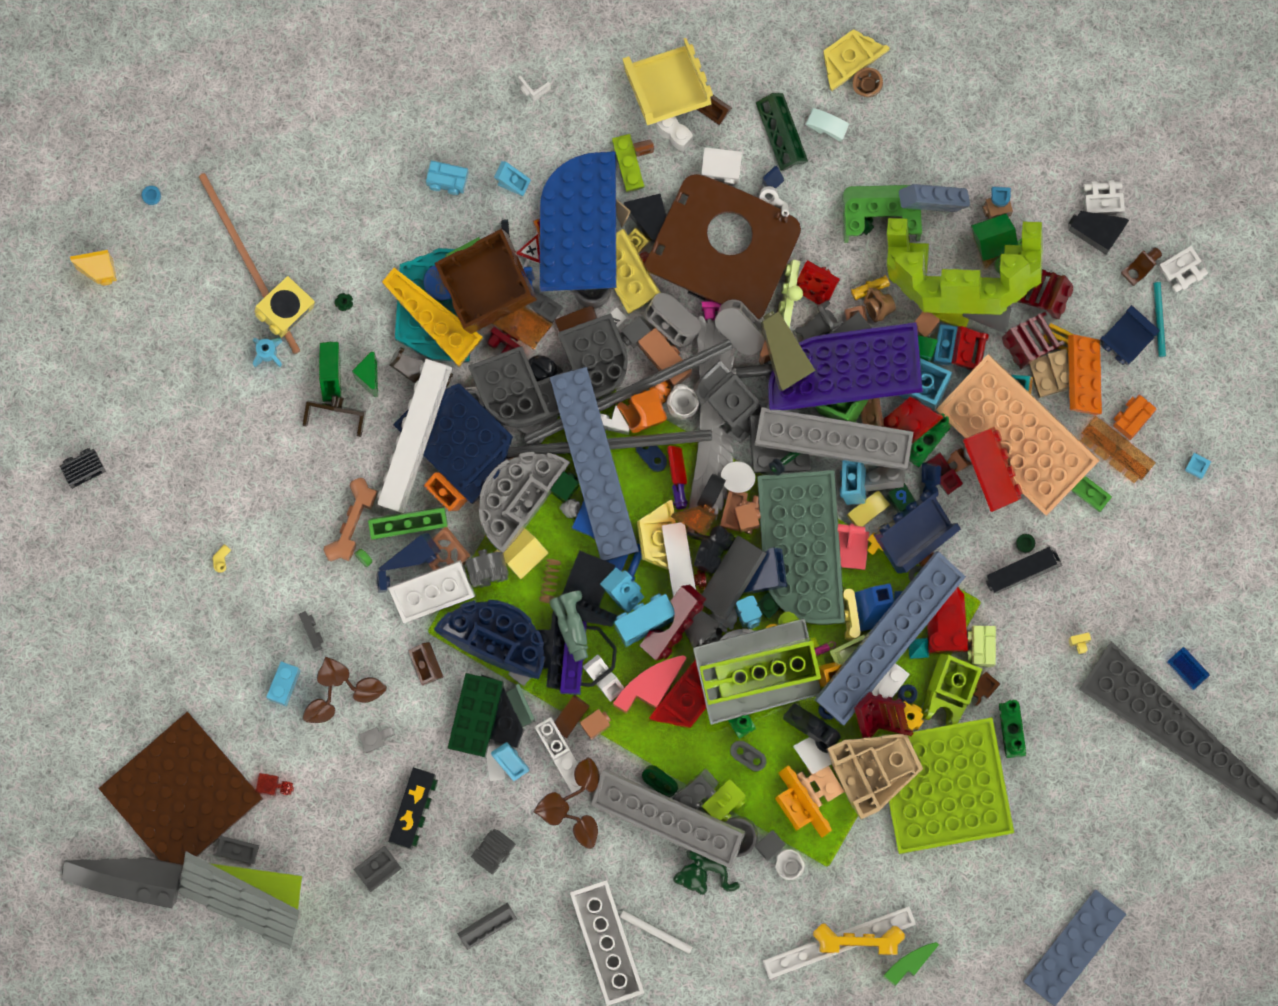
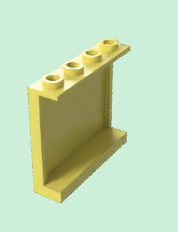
(668, 83)

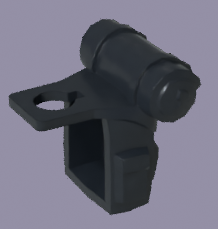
(711, 548)

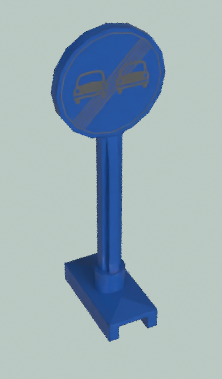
(436, 289)

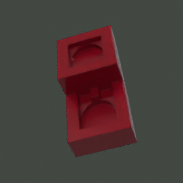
(949, 479)

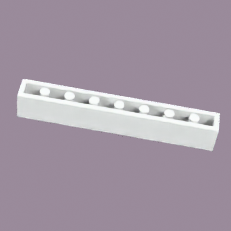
(414, 435)

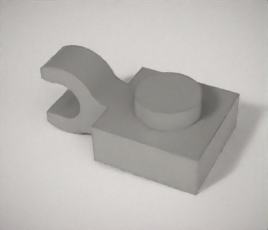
(374, 739)

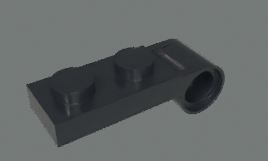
(809, 724)

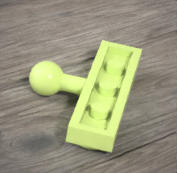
(790, 291)

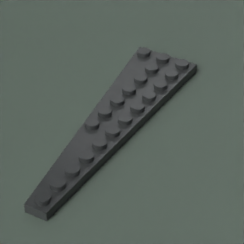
(1144, 704)

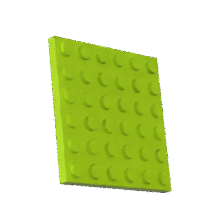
(956, 793)

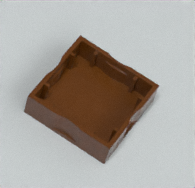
(486, 281)

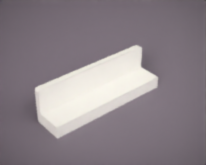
(678, 556)

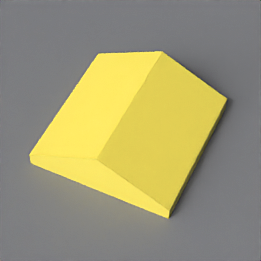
(524, 554)

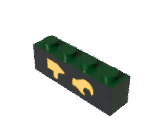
(412, 809)

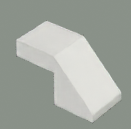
(609, 684)

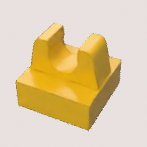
(874, 546)

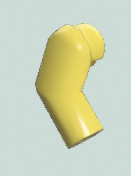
(219, 559)

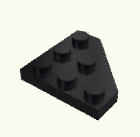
(507, 724)

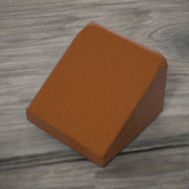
(643, 147)

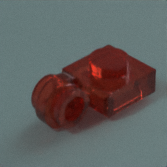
(268, 785)

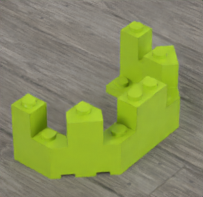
(964, 289)

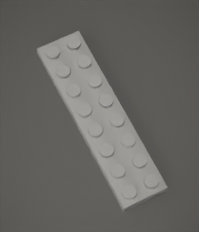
(834, 438)
(668, 818)

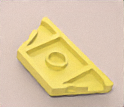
(849, 56)
(651, 534)

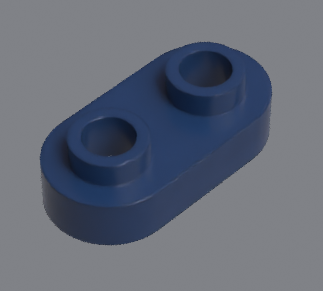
(650, 455)

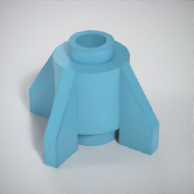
(268, 355)

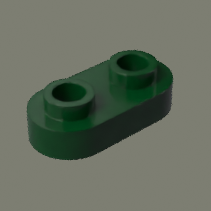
(659, 781)

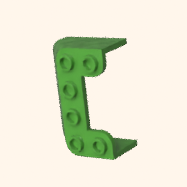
(876, 202)

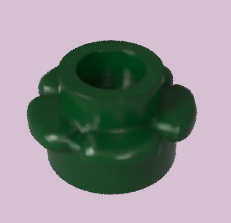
(344, 306)

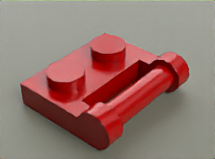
(965, 345)

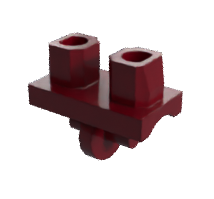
(498, 337)

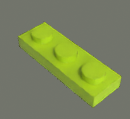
(628, 163)

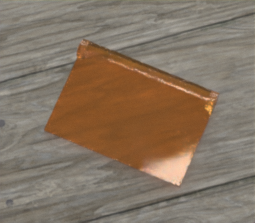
(525, 326)

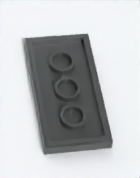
(732, 577)

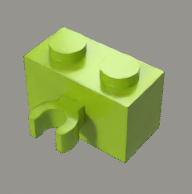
(724, 801)

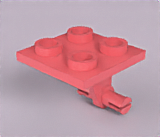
(853, 546)

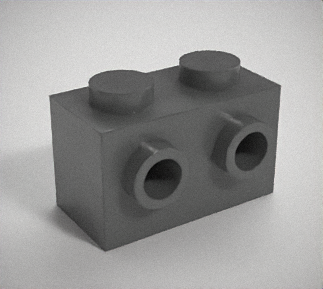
(698, 788)

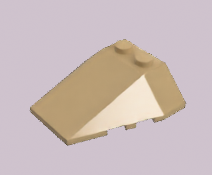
(874, 770)

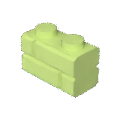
(982, 646)

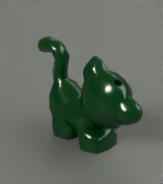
(695, 875)

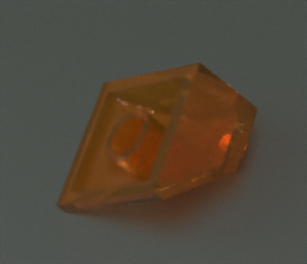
(698, 518)

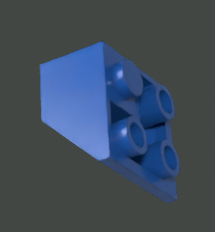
(873, 604)

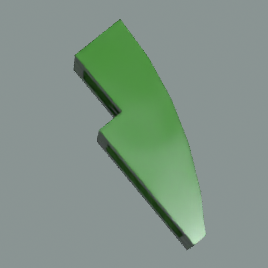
(910, 963)

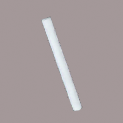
(656, 932)

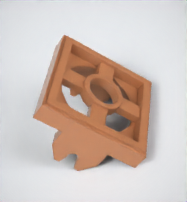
(446, 534)

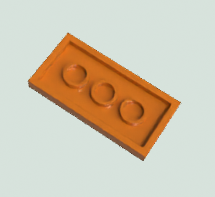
(1084, 374)

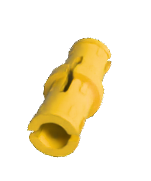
(862, 290)

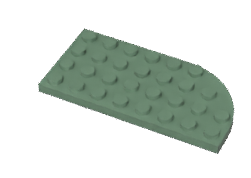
(803, 521)

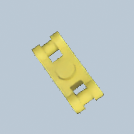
(851, 615)

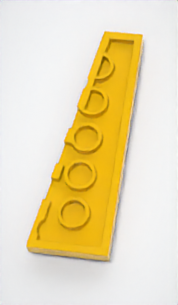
(433, 317)

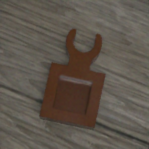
(985, 687)

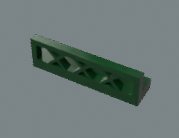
(785, 124)

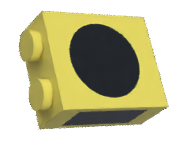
(284, 307)

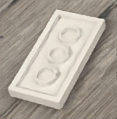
(432, 591)

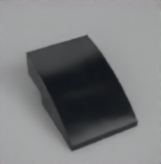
(586, 577)

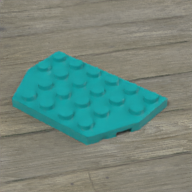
(407, 329)

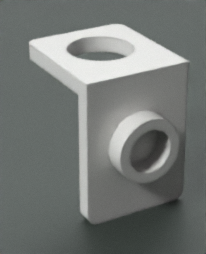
(528, 91)

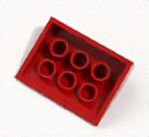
(993, 468)

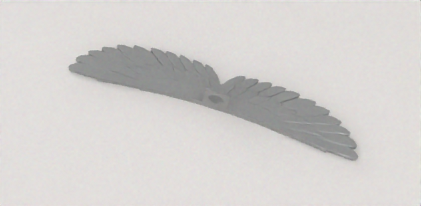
(712, 454)

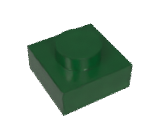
(768, 606)

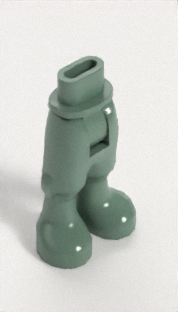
(571, 624)

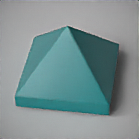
(919, 648)

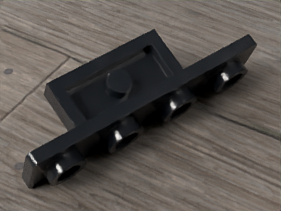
(553, 653)

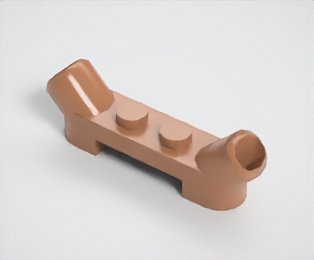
(364, 498)

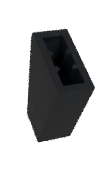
(648, 215)
(1097, 229)

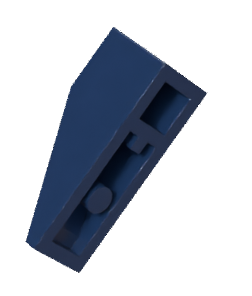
(418, 552)

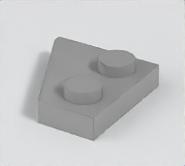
(884, 478)

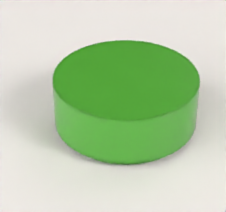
(363, 557)

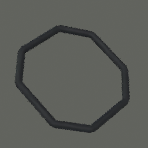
(613, 657)

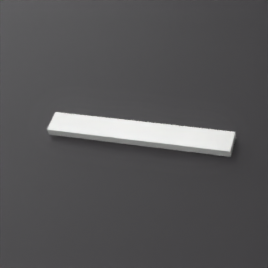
(810, 952)

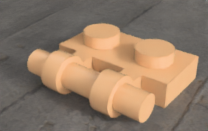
(826, 782)

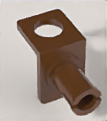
(1142, 265)

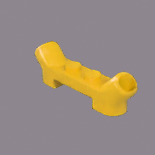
(886, 944)

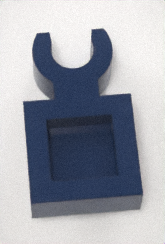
(931, 476)

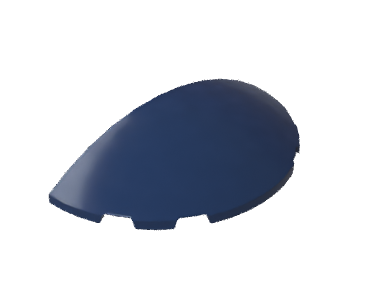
(496, 635)

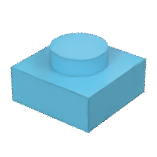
(1197, 466)

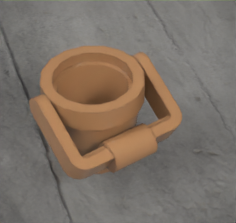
(879, 306)

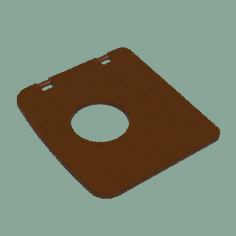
(700, 268)

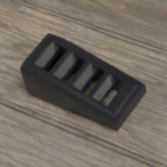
(595, 614)

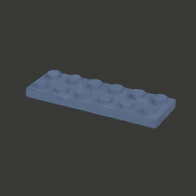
(1074, 948)

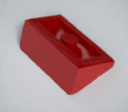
(677, 465)

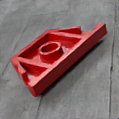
(912, 417)
(683, 702)

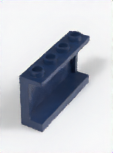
(915, 532)

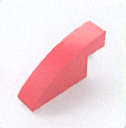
(651, 684)

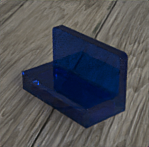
(1188, 668)

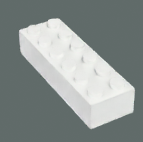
(607, 943)

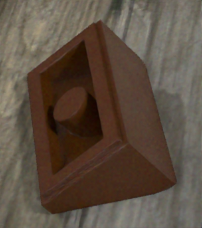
(716, 111)
(425, 663)

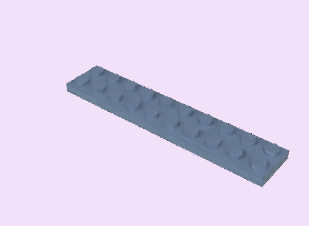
(594, 464)
(890, 637)

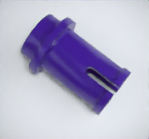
(679, 497)

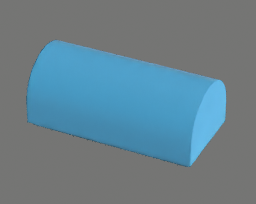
(945, 344)

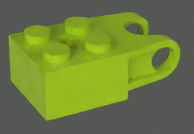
(950, 694)

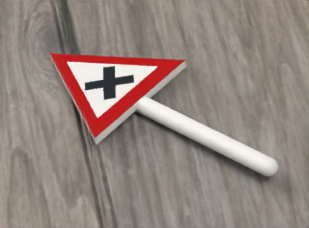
(530, 251)

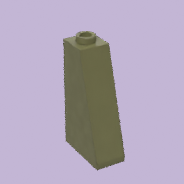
(785, 353)

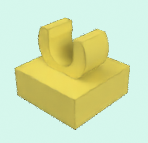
(1080, 641)

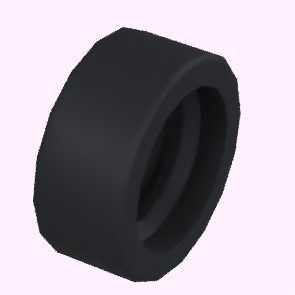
(711, 491)

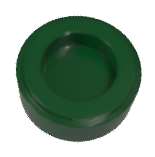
(1025, 543)

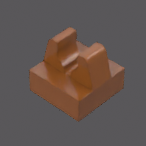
(958, 457)

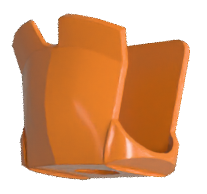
(644, 411)

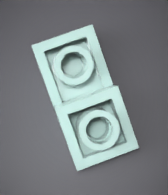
(828, 123)

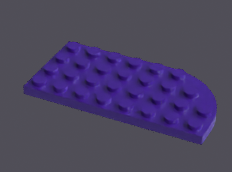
(854, 368)

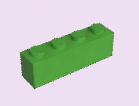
(408, 522)

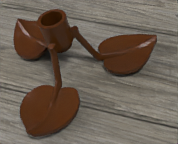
(335, 673)
(554, 808)

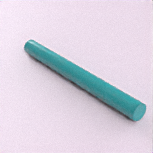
(1159, 319)

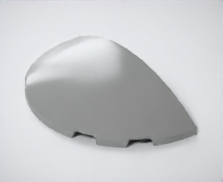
(517, 495)

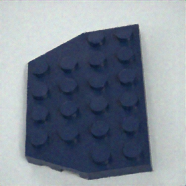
(465, 442)

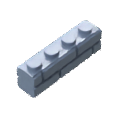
(934, 198)

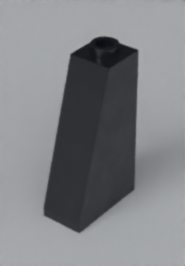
(1024, 570)

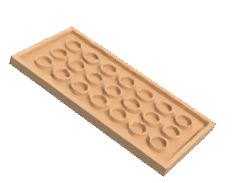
(1039, 447)

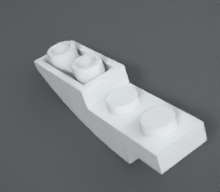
(558, 751)

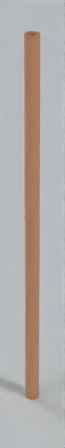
(242, 250)

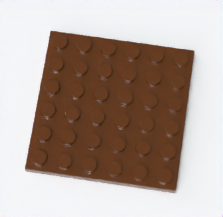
(180, 792)

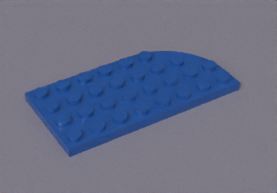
(579, 225)

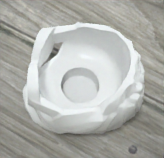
(682, 402)

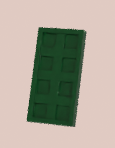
(475, 715)

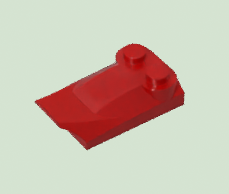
(948, 626)

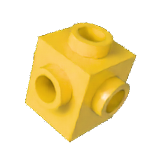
(915, 712)

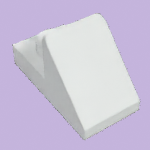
(615, 424)

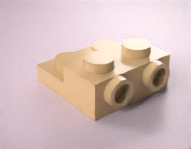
(1051, 373)

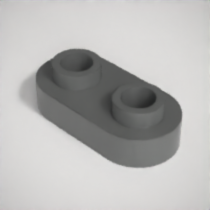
(748, 756)

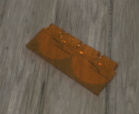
(1121, 450)

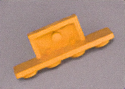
(799, 805)

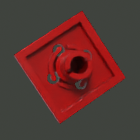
(818, 281)

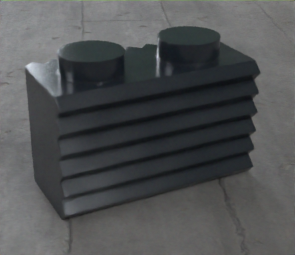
(82, 468)

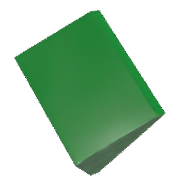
(993, 236)
(367, 373)

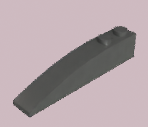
(132, 879)

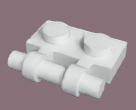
(1104, 203)
(1181, 263)

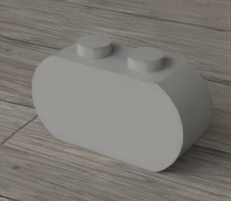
(672, 319)
(740, 327)

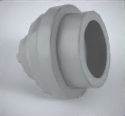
(570, 508)

